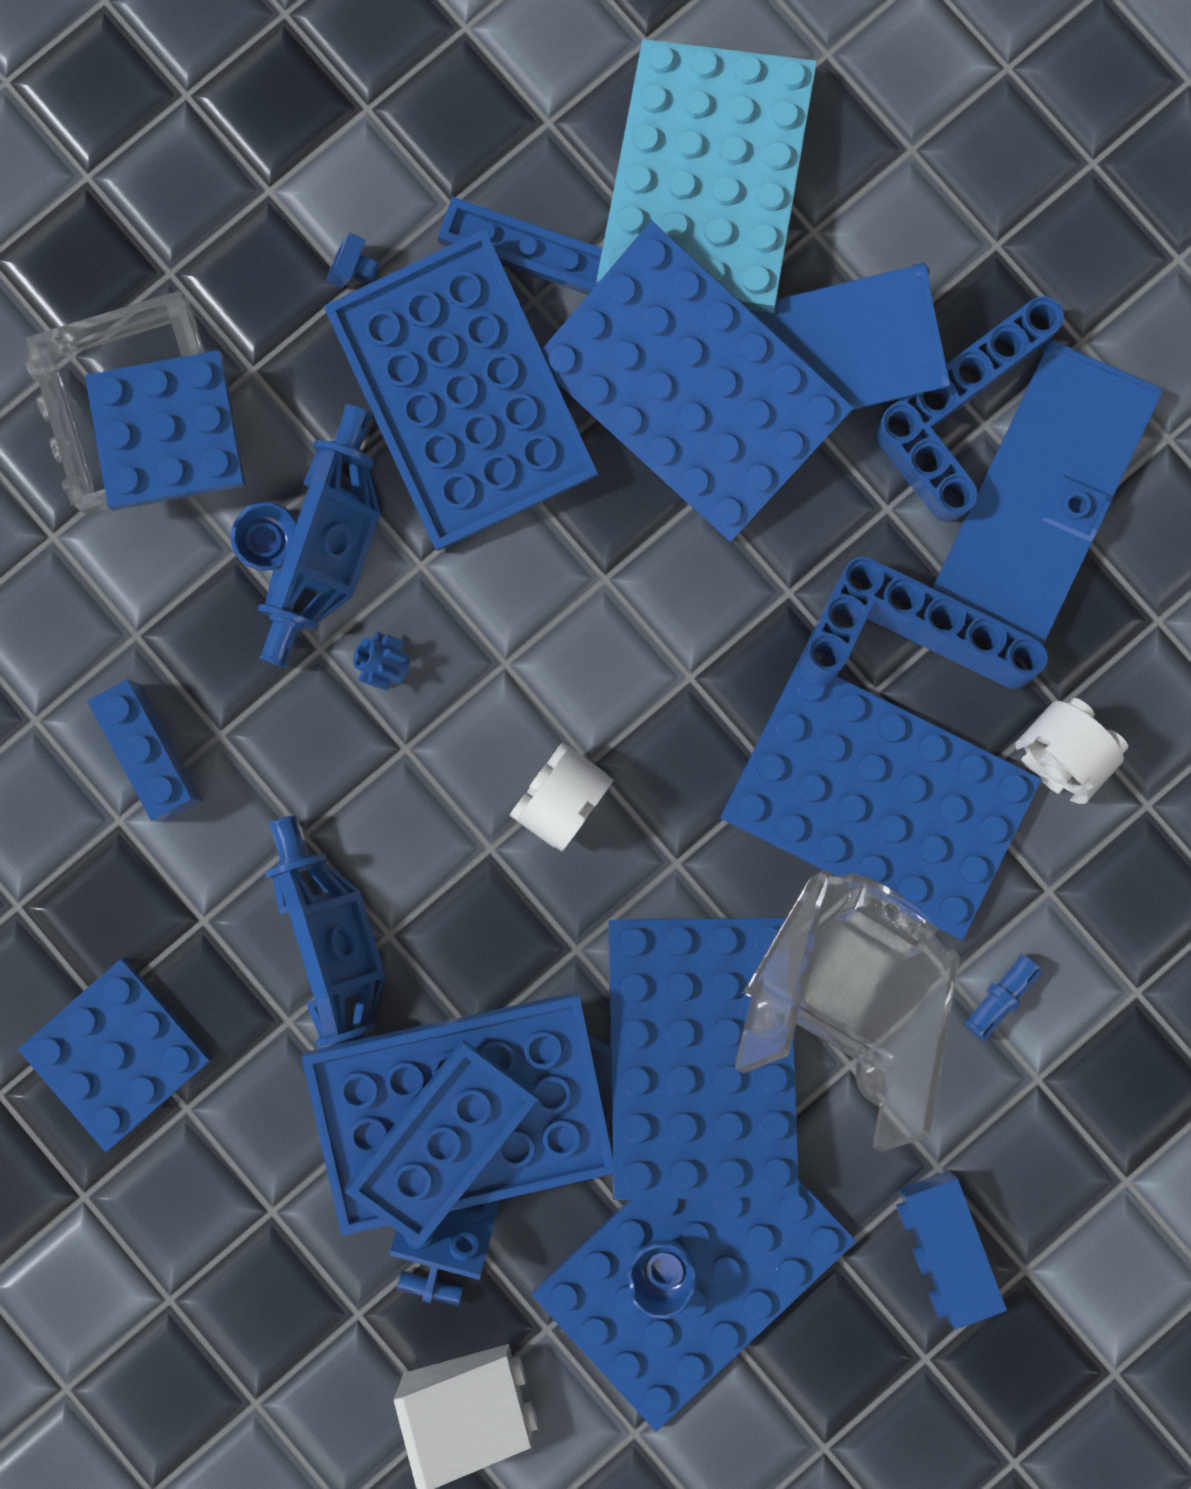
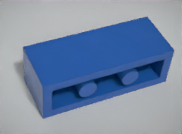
(144, 750)
(950, 1250)

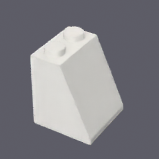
(464, 1415)

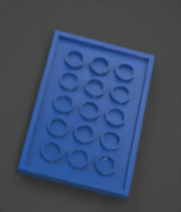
(693, 381)
(460, 390)
(881, 798)
(544, 1043)
(678, 1104)
(749, 1265)

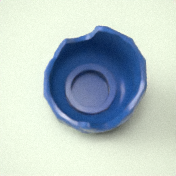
(262, 535)
(662, 1279)

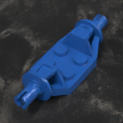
(327, 539)
(331, 936)

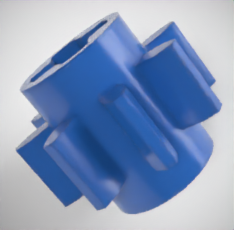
(381, 661)

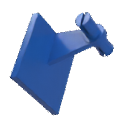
(454, 1246)

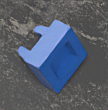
(350, 263)

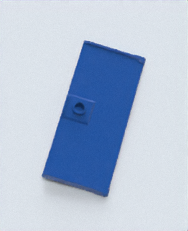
(867, 335)
(1047, 490)

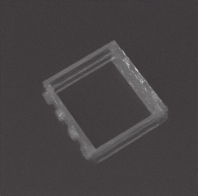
(82, 335)

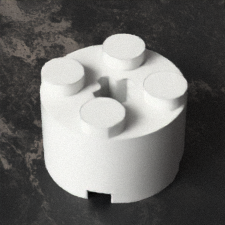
(1071, 749)
(561, 797)

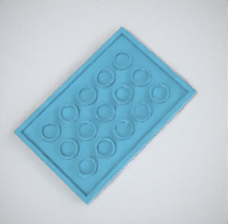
(713, 161)

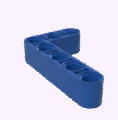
(921, 420)
(916, 625)

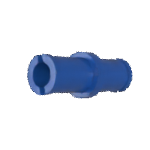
(1003, 998)

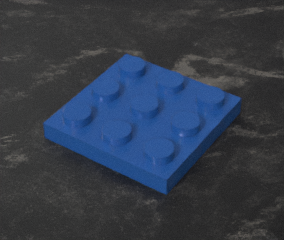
(165, 430)
(115, 1054)

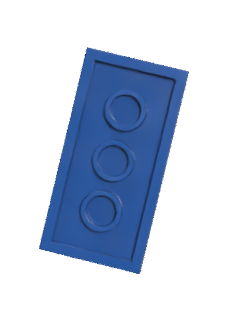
(441, 1143)

